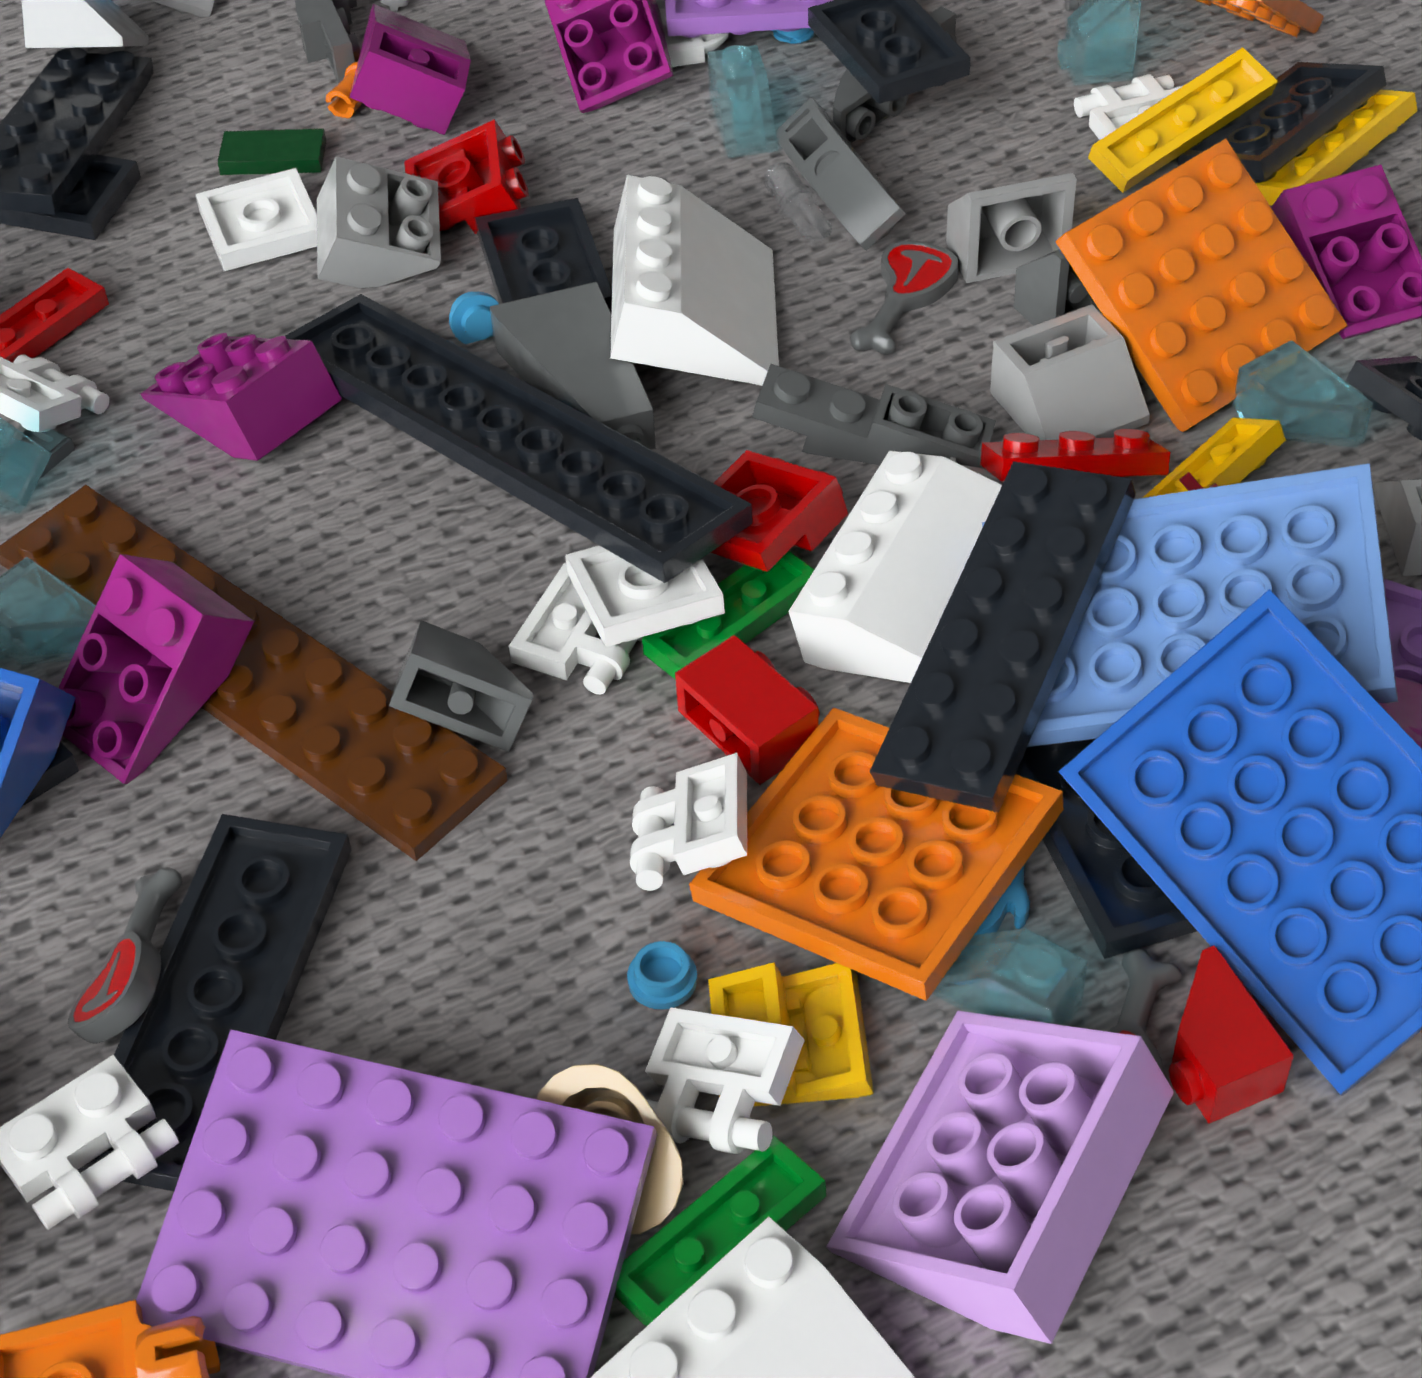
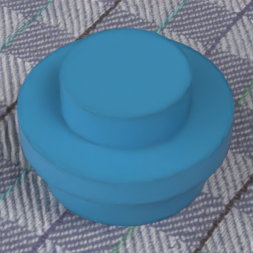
(471, 317)
(662, 976)

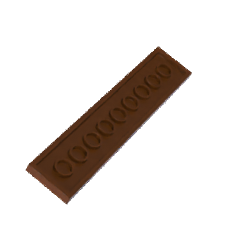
(289, 689)

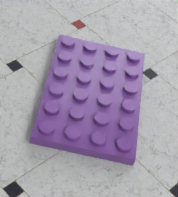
(395, 1220)

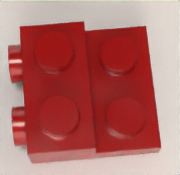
(473, 174)
(788, 508)

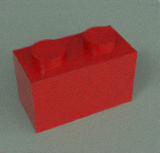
(746, 707)

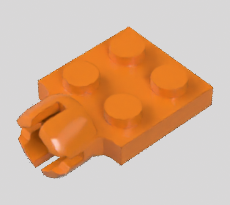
(109, 1345)

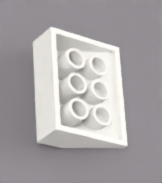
(690, 287)
(892, 567)
(760, 1316)

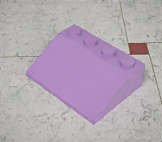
(1006, 1169)

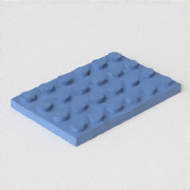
(1199, 562)

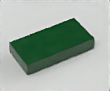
(271, 151)

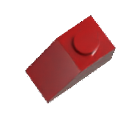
(1225, 1045)

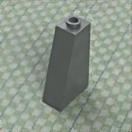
(564, 350)

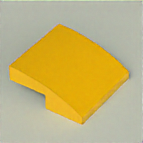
(824, 1011)

